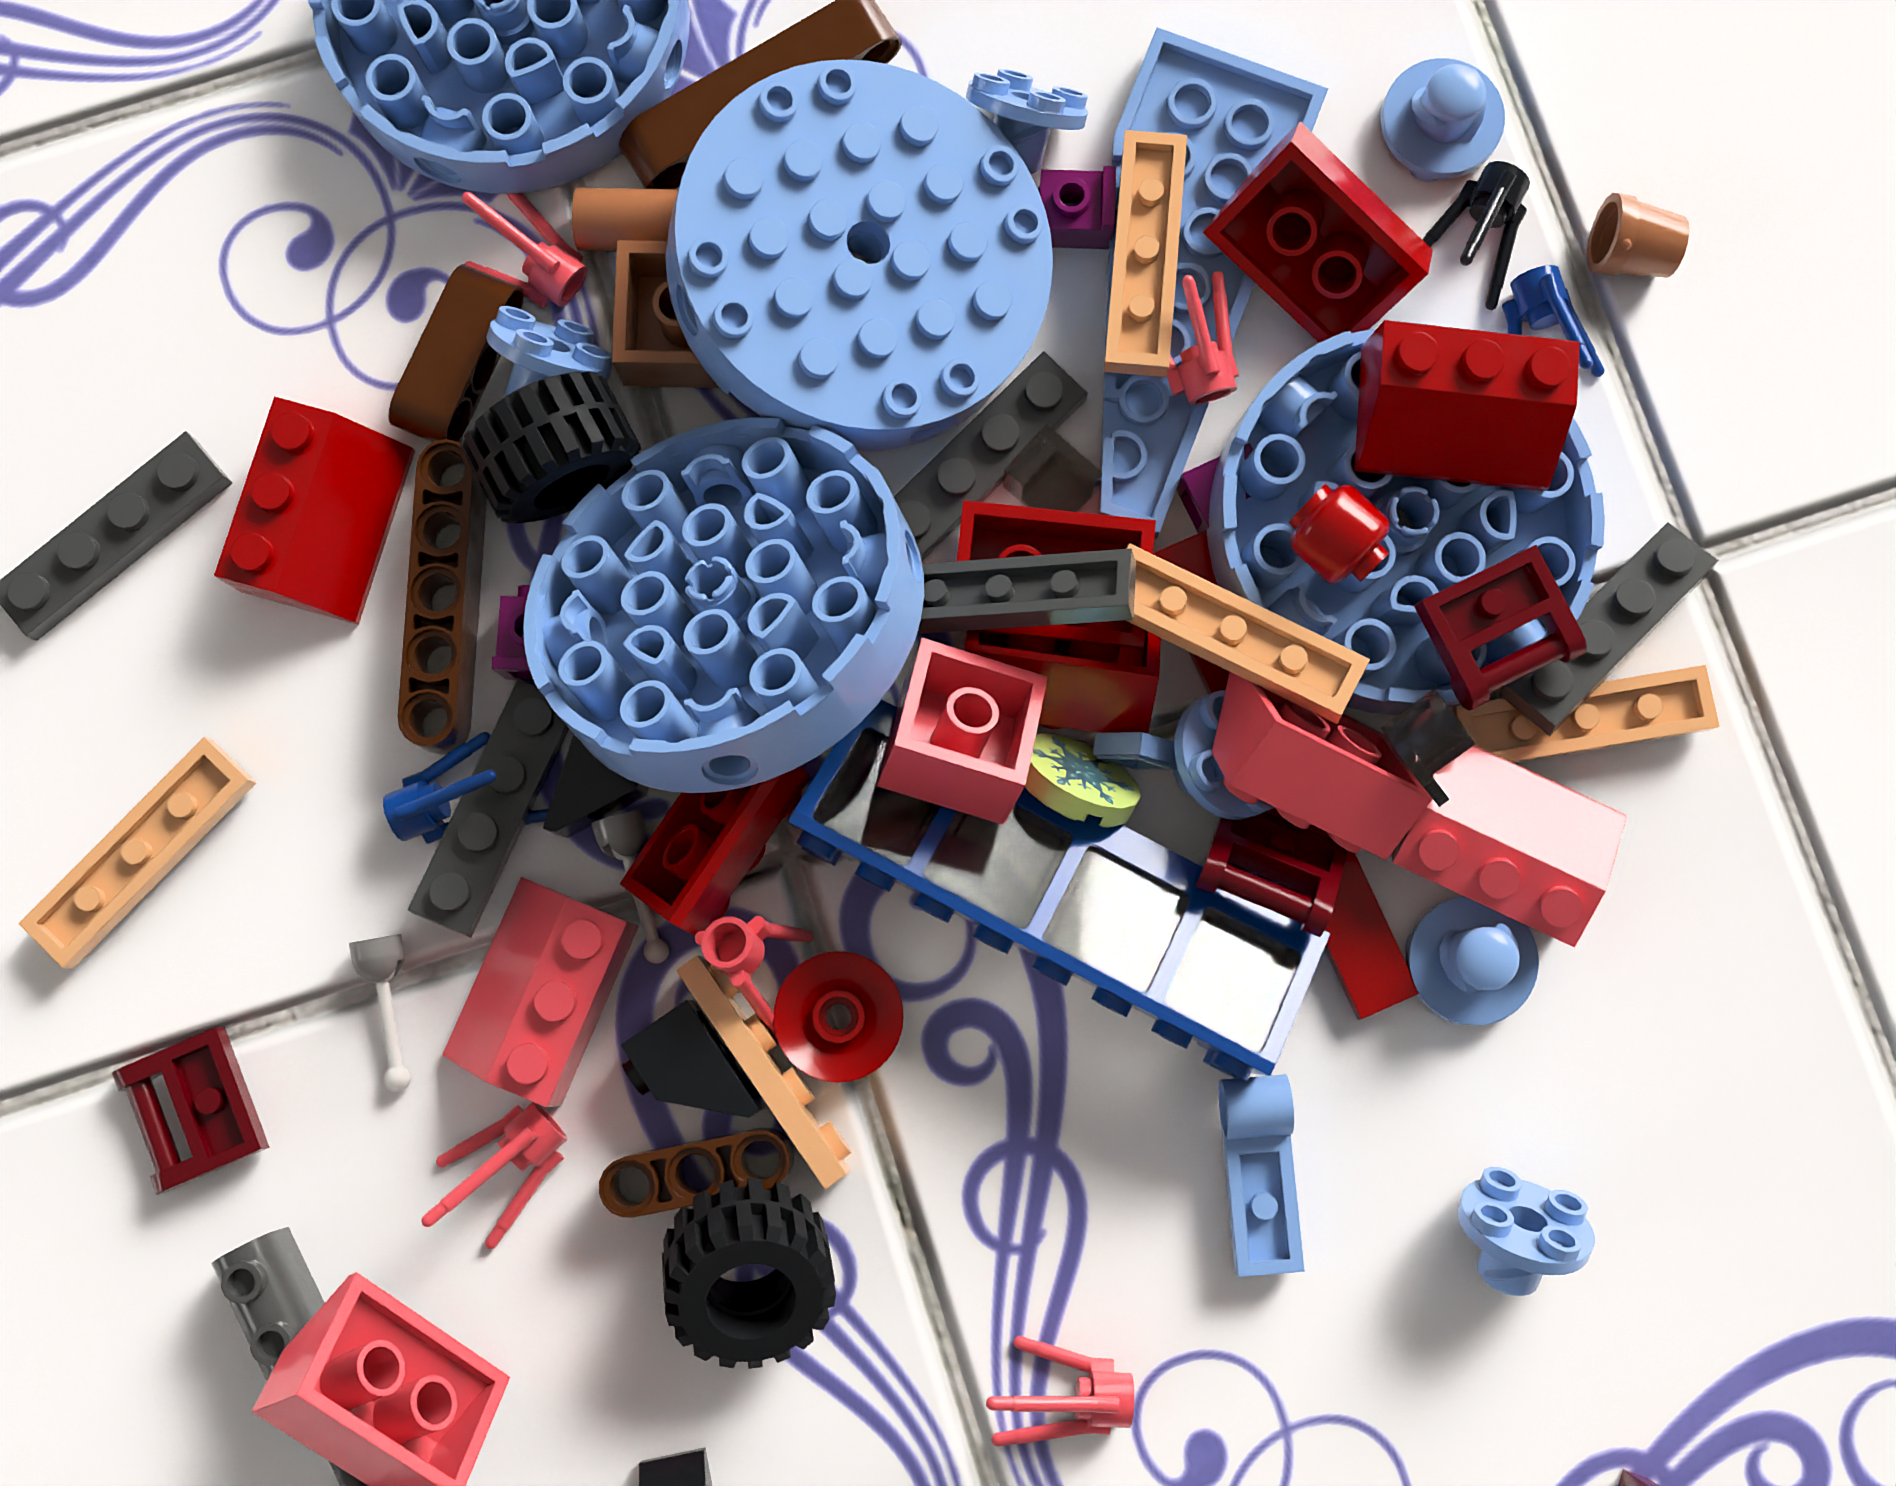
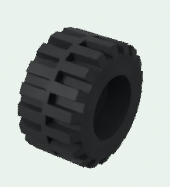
(549, 446)
(756, 1316)

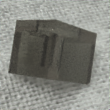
(1051, 474)
(1428, 739)

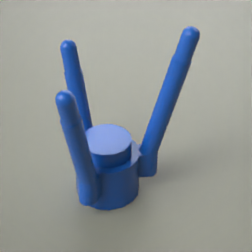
(1545, 303)
(423, 806)

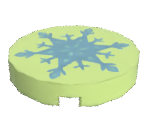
(1077, 783)

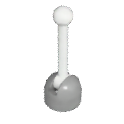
(622, 839)
(379, 962)

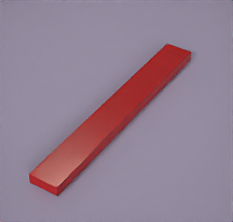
(1360, 937)

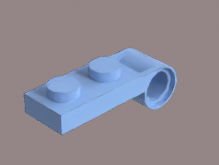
(1260, 1174)

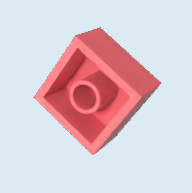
(963, 731)

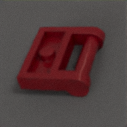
(1490, 607)
(1280, 853)
(208, 1102)

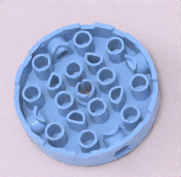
(502, 87)
(874, 168)
(1307, 438)
(726, 606)

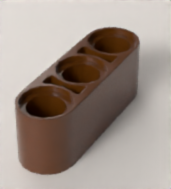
(452, 357)
(665, 1167)

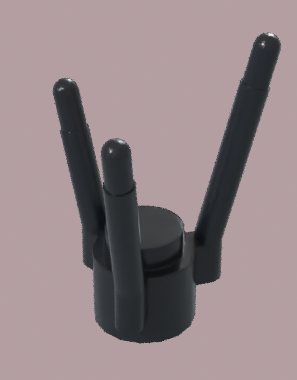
(1492, 202)

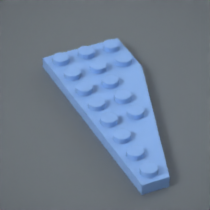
(1231, 122)

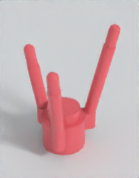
(552, 271)
(1206, 369)
(739, 950)
(528, 1139)
(1099, 1400)

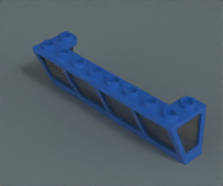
(1076, 899)

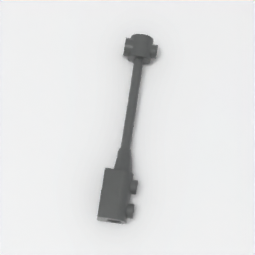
(271, 1300)

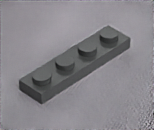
(976, 457)
(111, 536)
(1029, 591)
(1614, 626)
(492, 816)

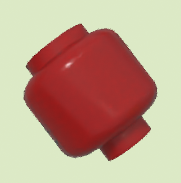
(1339, 534)

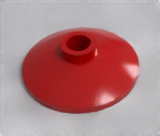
(803, 1008)

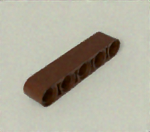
(666, 134)
(456, 625)

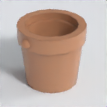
(1636, 238)

